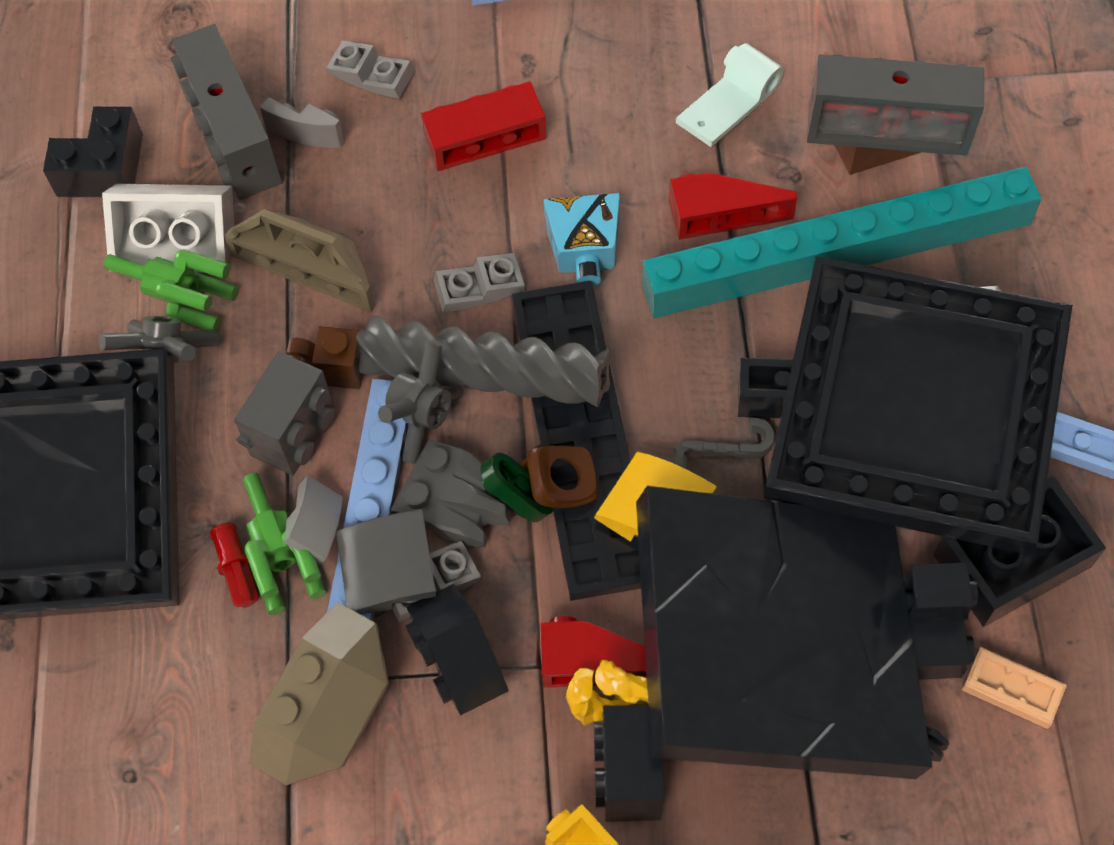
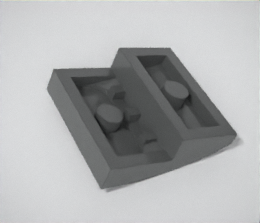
(385, 562)

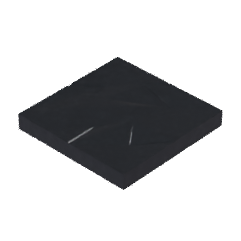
(922, 405)
(88, 484)
(777, 637)

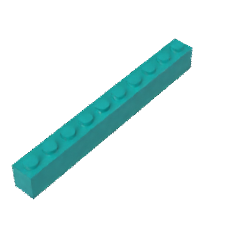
(853, 236)

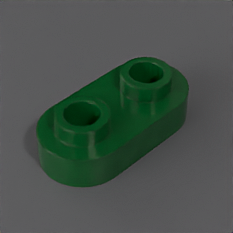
(512, 485)

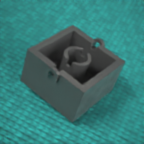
(285, 414)

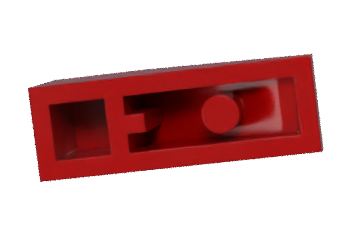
(722, 203)
(580, 644)

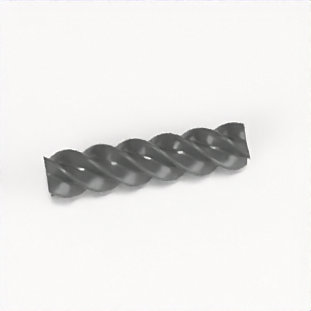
(488, 362)

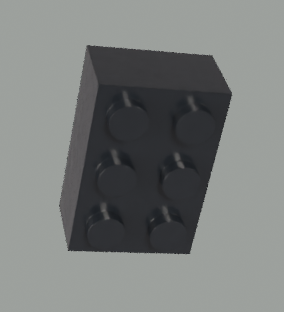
(1013, 578)

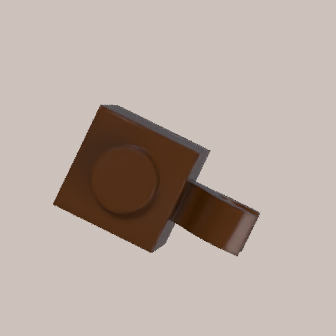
(334, 354)

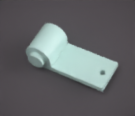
(746, 83)

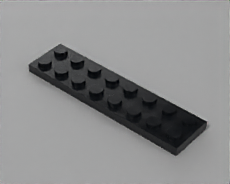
(592, 554)

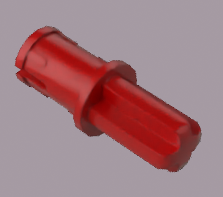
(234, 565)

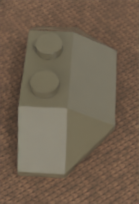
(303, 254)
(321, 699)

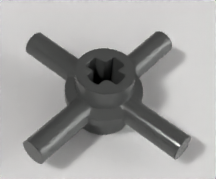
(160, 333)

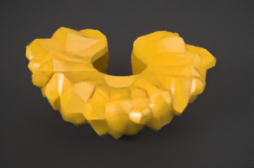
(612, 680)

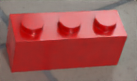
(484, 125)

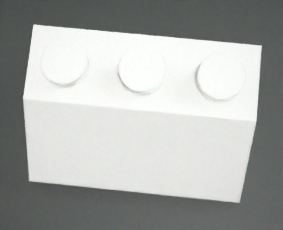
(163, 219)

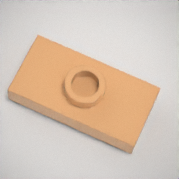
(1014, 687)

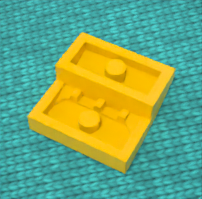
(644, 470)

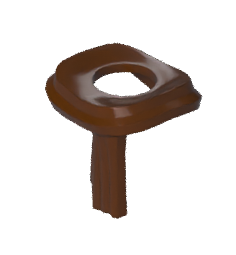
(546, 491)

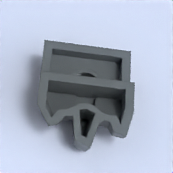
(451, 495)

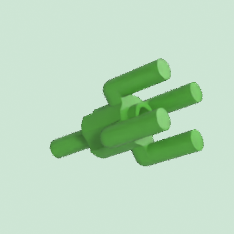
(179, 284)
(269, 552)

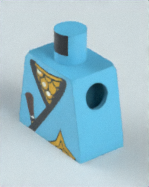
(583, 233)

